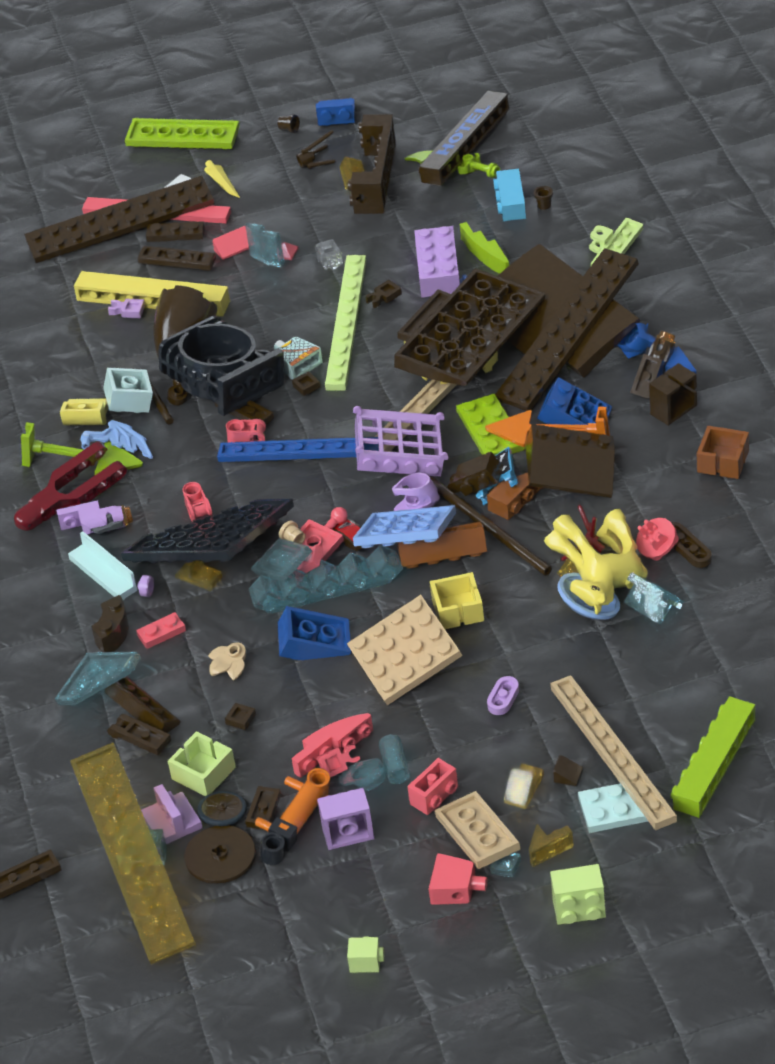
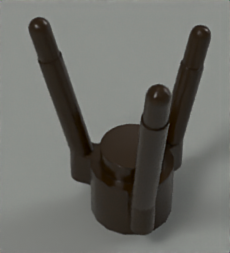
(306, 156)

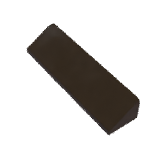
(141, 705)

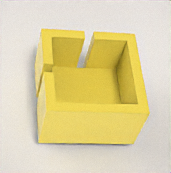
(457, 600)

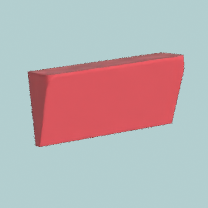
(231, 243)

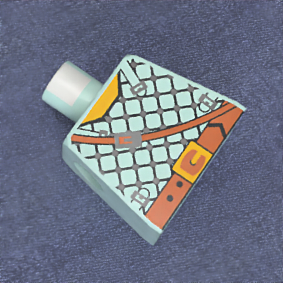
(299, 356)

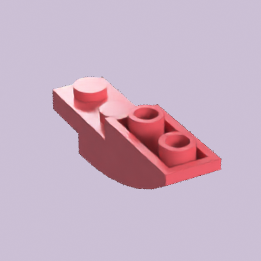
(335, 735)

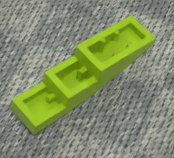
(486, 251)

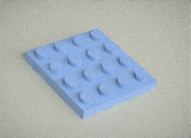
(404, 526)

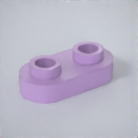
(500, 699)

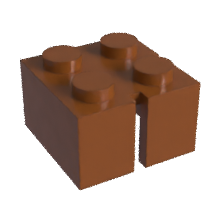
(722, 452)

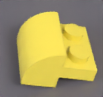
(84, 412)

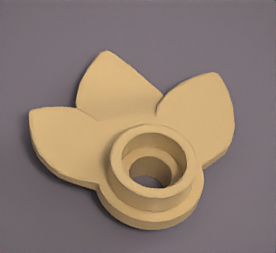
(225, 660)

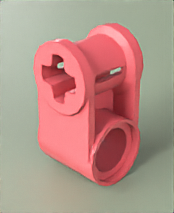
(245, 430)
(196, 501)

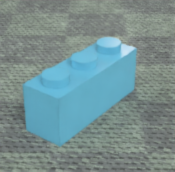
(509, 195)

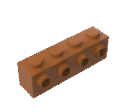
(451, 545)

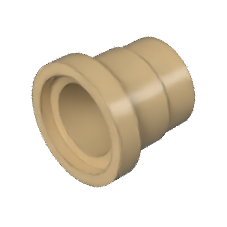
(291, 532)

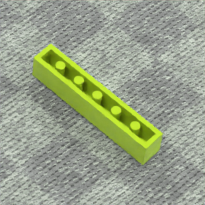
(713, 757)

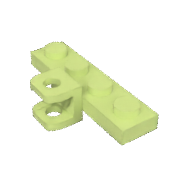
(617, 242)

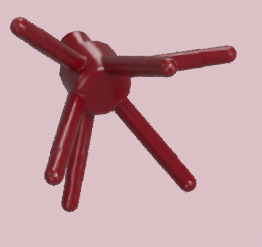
(590, 535)

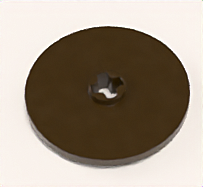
(236, 855)

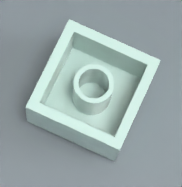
(127, 390)

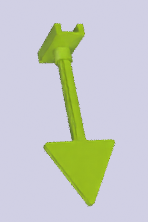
(30, 446)

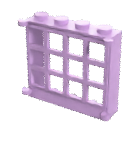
(393, 461)

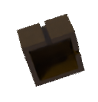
(673, 394)

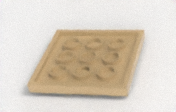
(404, 649)

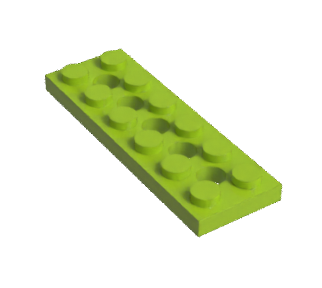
(169, 133)

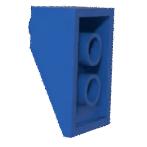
(312, 635)

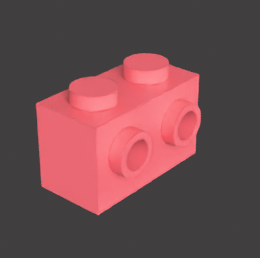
(433, 786)

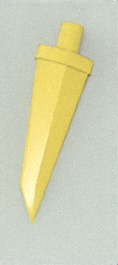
(220, 177)

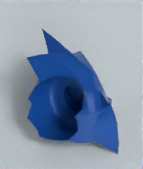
(636, 341)

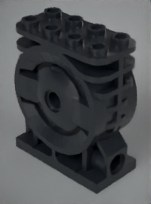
(221, 364)

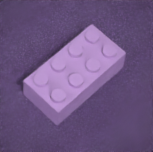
(436, 260)

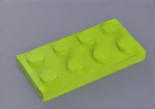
(477, 415)

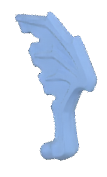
(120, 436)

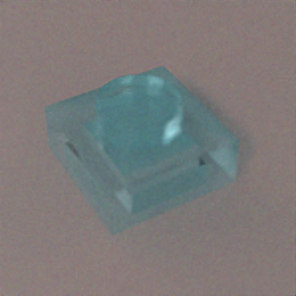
(506, 866)

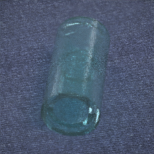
(394, 759)

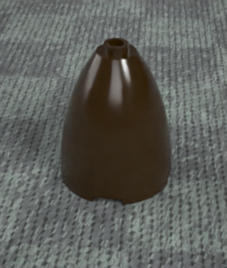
(179, 310)

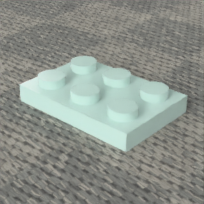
(609, 808)

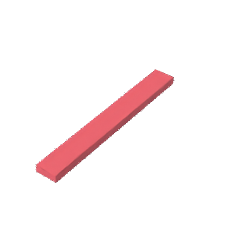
(209, 214)

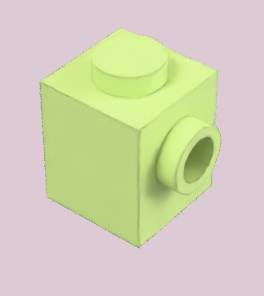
(364, 954)

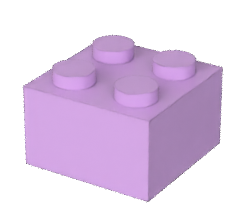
(345, 818)

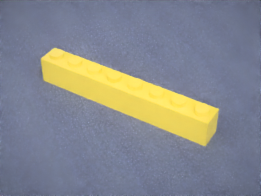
(107, 287)

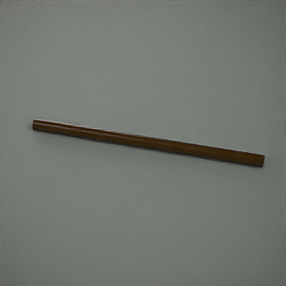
(492, 528)

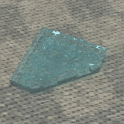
(96, 673)

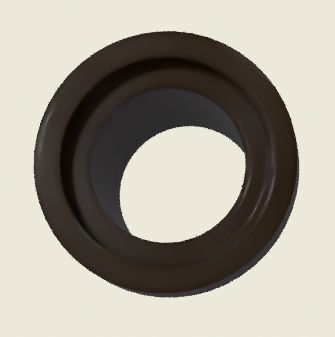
(289, 123)
(543, 197)

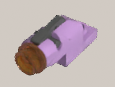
(93, 518)

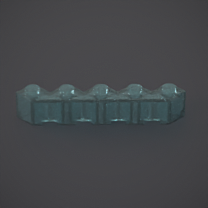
(326, 581)

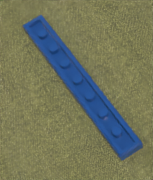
(290, 449)

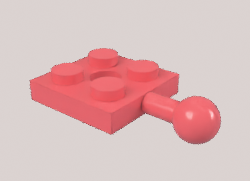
(324, 535)

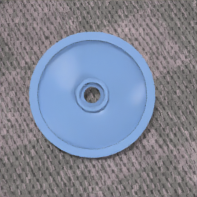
(579, 606)

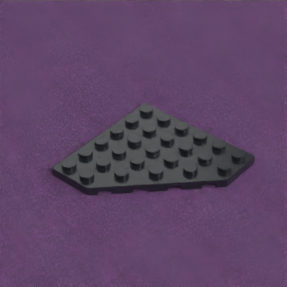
(209, 537)

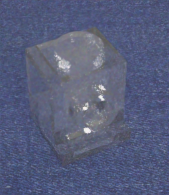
(330, 259)

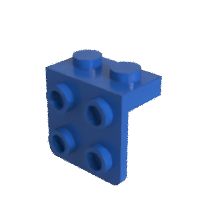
(335, 112)

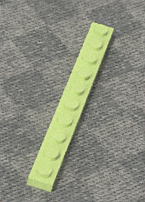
(345, 323)

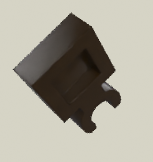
(385, 292)

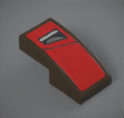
(348, 530)

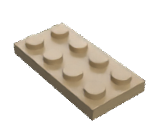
(477, 830)

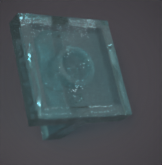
(650, 598)

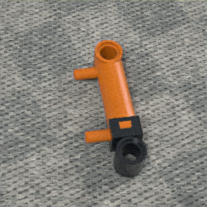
(284, 830)

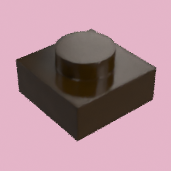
(306, 383)
(240, 716)

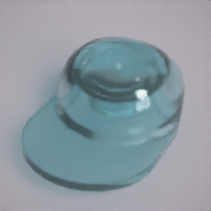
(364, 774)

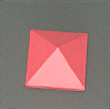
(288, 250)

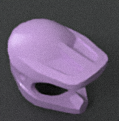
(421, 492)

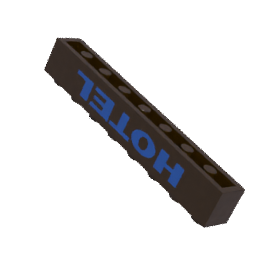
(464, 138)

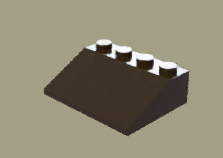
(570, 460)

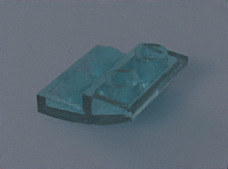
(264, 245)

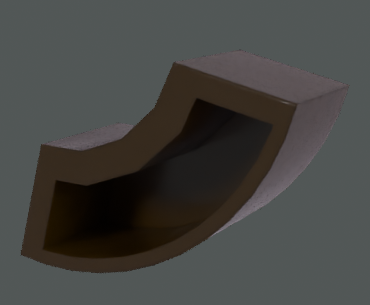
(112, 626)

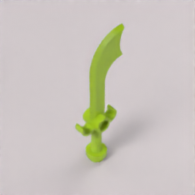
(468, 165)

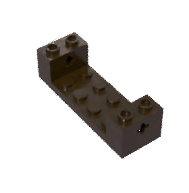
(371, 188)

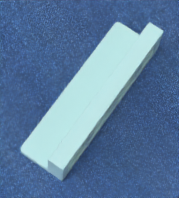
(103, 567)

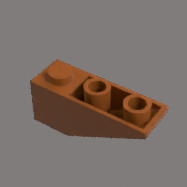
(507, 500)

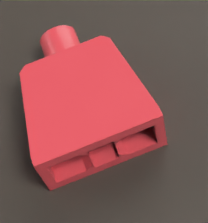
(454, 881)

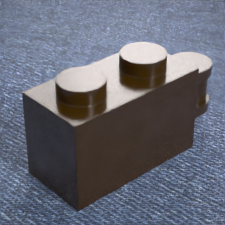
(476, 474)

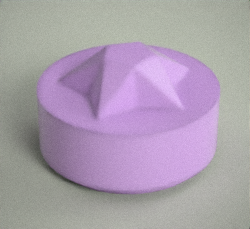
(146, 586)

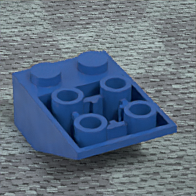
(570, 405)

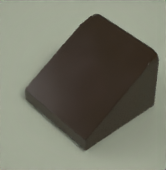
(567, 771)

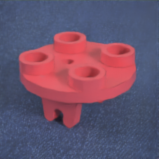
(656, 538)

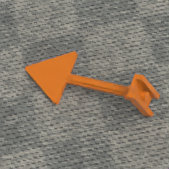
(517, 427)

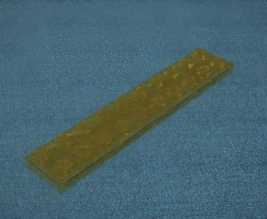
(132, 853)

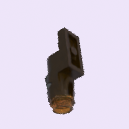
(653, 364)

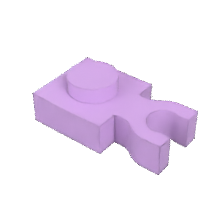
(129, 308)

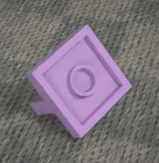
(171, 814)

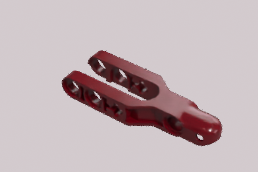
(47, 501)

